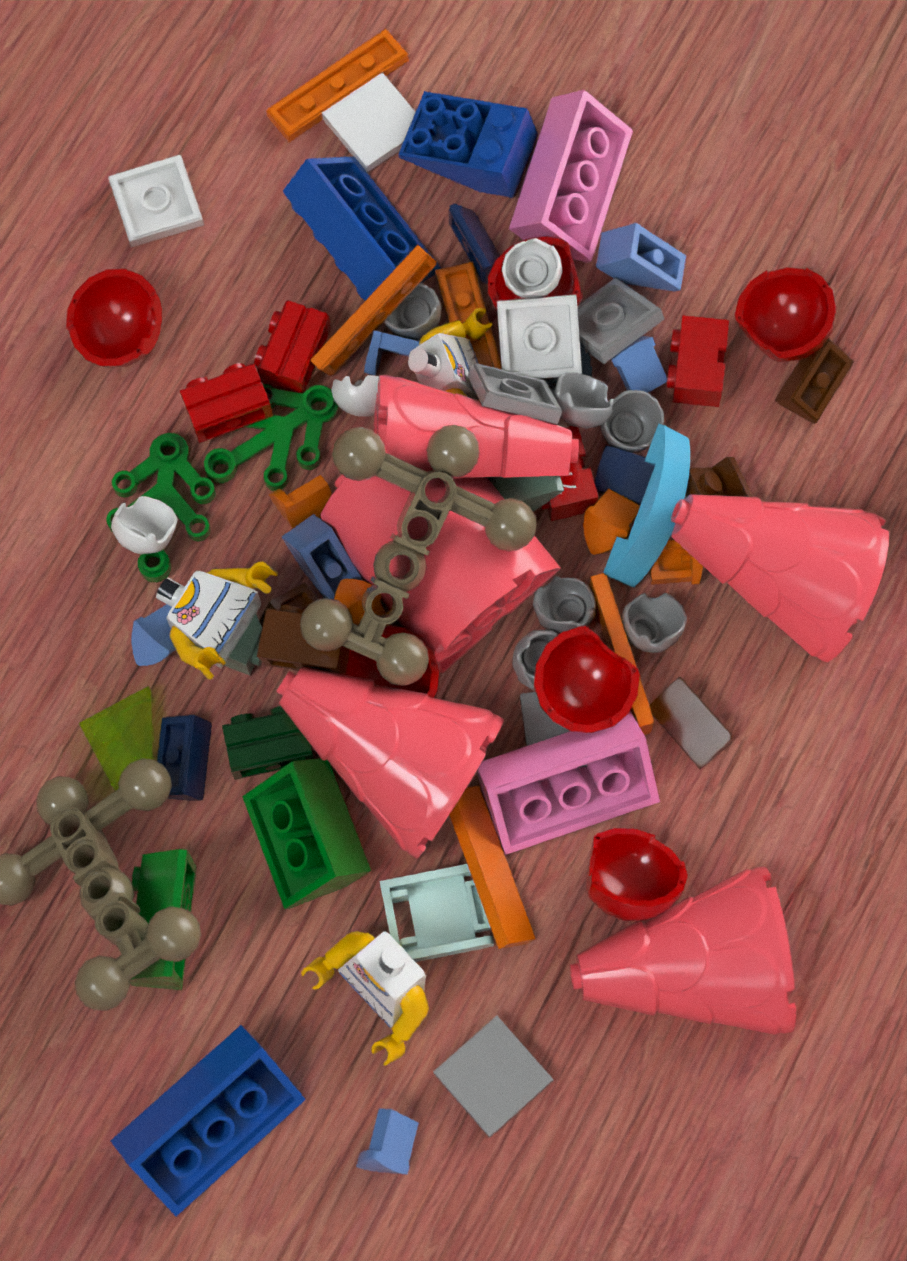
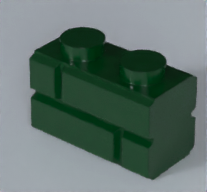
(263, 743)

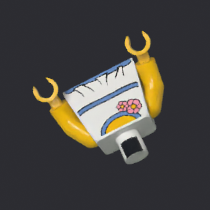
(446, 355)
(213, 612)
(384, 979)

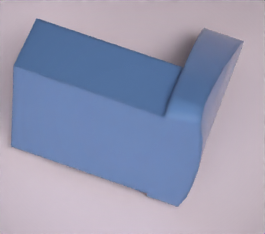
(386, 342)
(640, 366)
(152, 638)
(389, 1144)

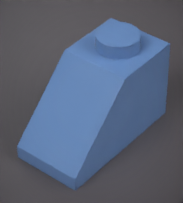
(640, 258)
(320, 555)

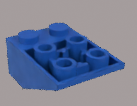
(471, 142)

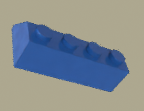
(352, 220)
(207, 1120)

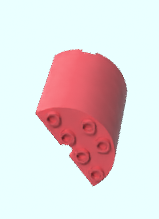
(466, 576)

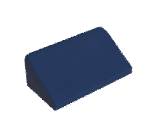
(473, 240)
(623, 474)
(184, 754)

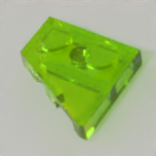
(122, 733)

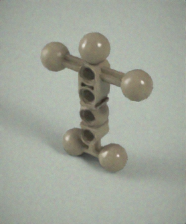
(452, 454)
(104, 889)

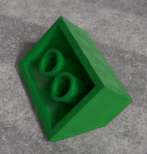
(306, 832)
(162, 882)

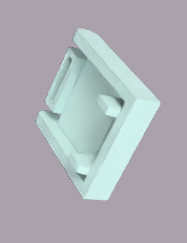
(443, 913)

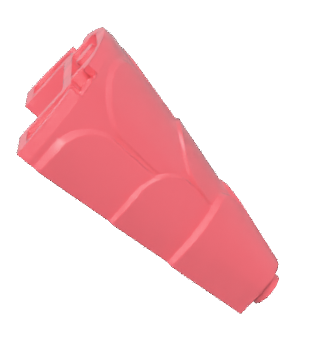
(507, 442)
(790, 561)
(392, 747)
(701, 960)

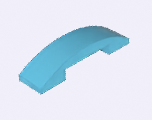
(653, 525)

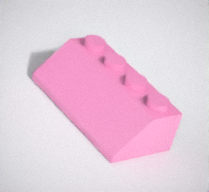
(572, 174)
(544, 794)

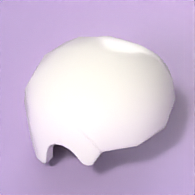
(532, 269)
(356, 398)
(144, 526)

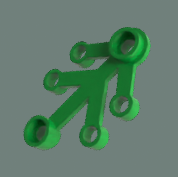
(279, 431)
(167, 494)

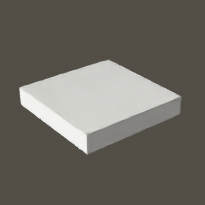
(371, 121)
(156, 200)
(539, 336)

